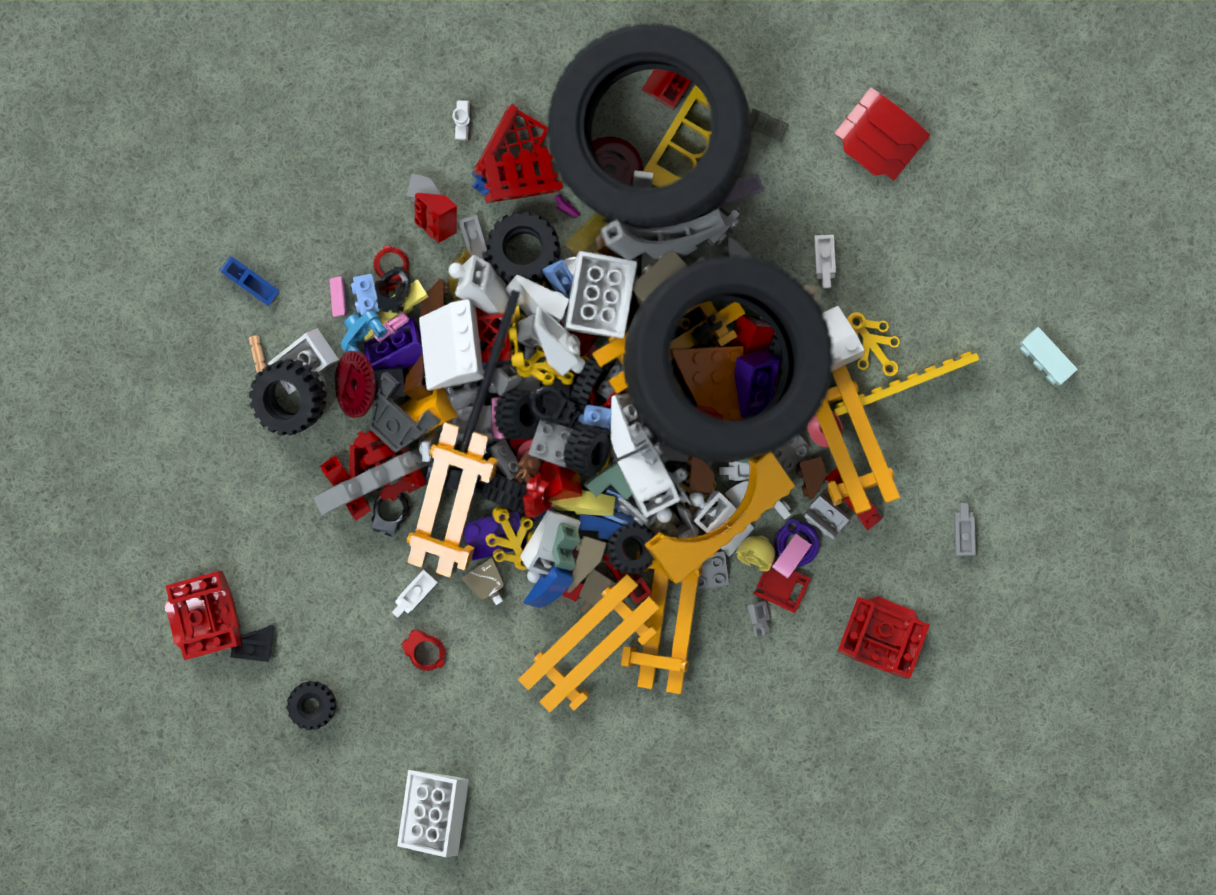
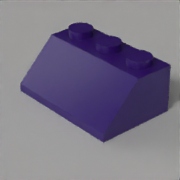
(397, 349)
(476, 533)

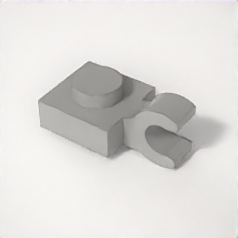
(759, 614)

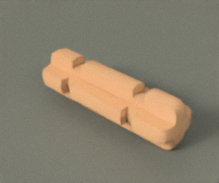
(257, 353)

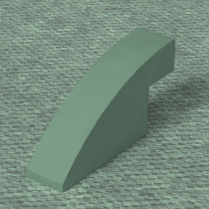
(610, 475)

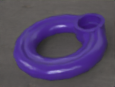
(806, 530)

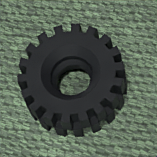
(298, 712)

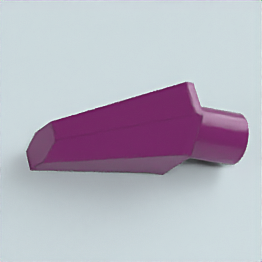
(566, 207)

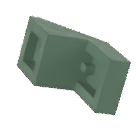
(565, 542)

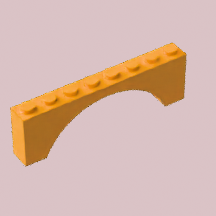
(683, 555)

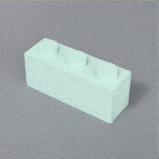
(1047, 357)

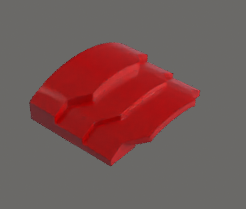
(881, 135)
(202, 615)
(884, 636)

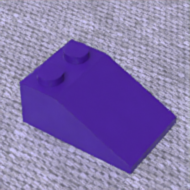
(755, 381)

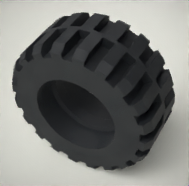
(518, 225)
(269, 410)

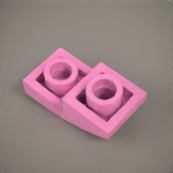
(791, 556)

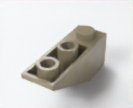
(588, 558)

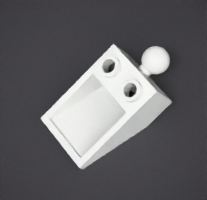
(480, 285)
(534, 295)
(558, 344)
(647, 483)
(715, 516)
(538, 552)

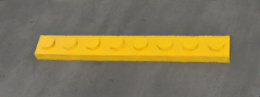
(913, 379)

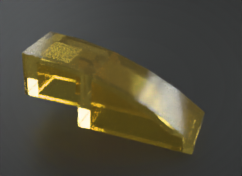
(586, 234)

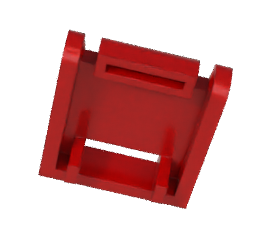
(778, 588)

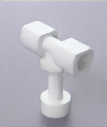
(462, 119)

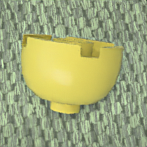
(756, 551)

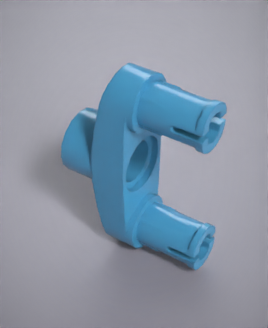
(358, 329)

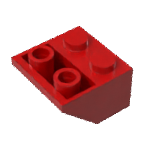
(666, 87)
(436, 215)

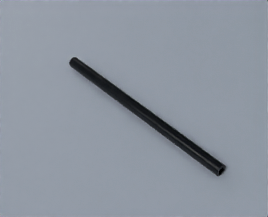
(489, 371)

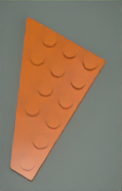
(710, 377)

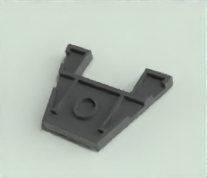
(392, 422)

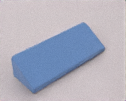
(559, 278)

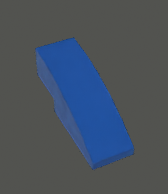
(249, 280)
(599, 524)
(549, 587)

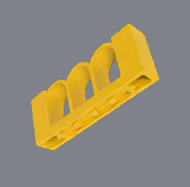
(661, 176)

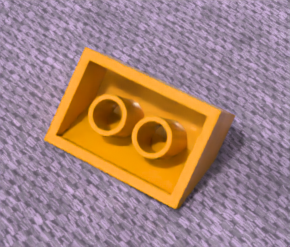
(437, 403)

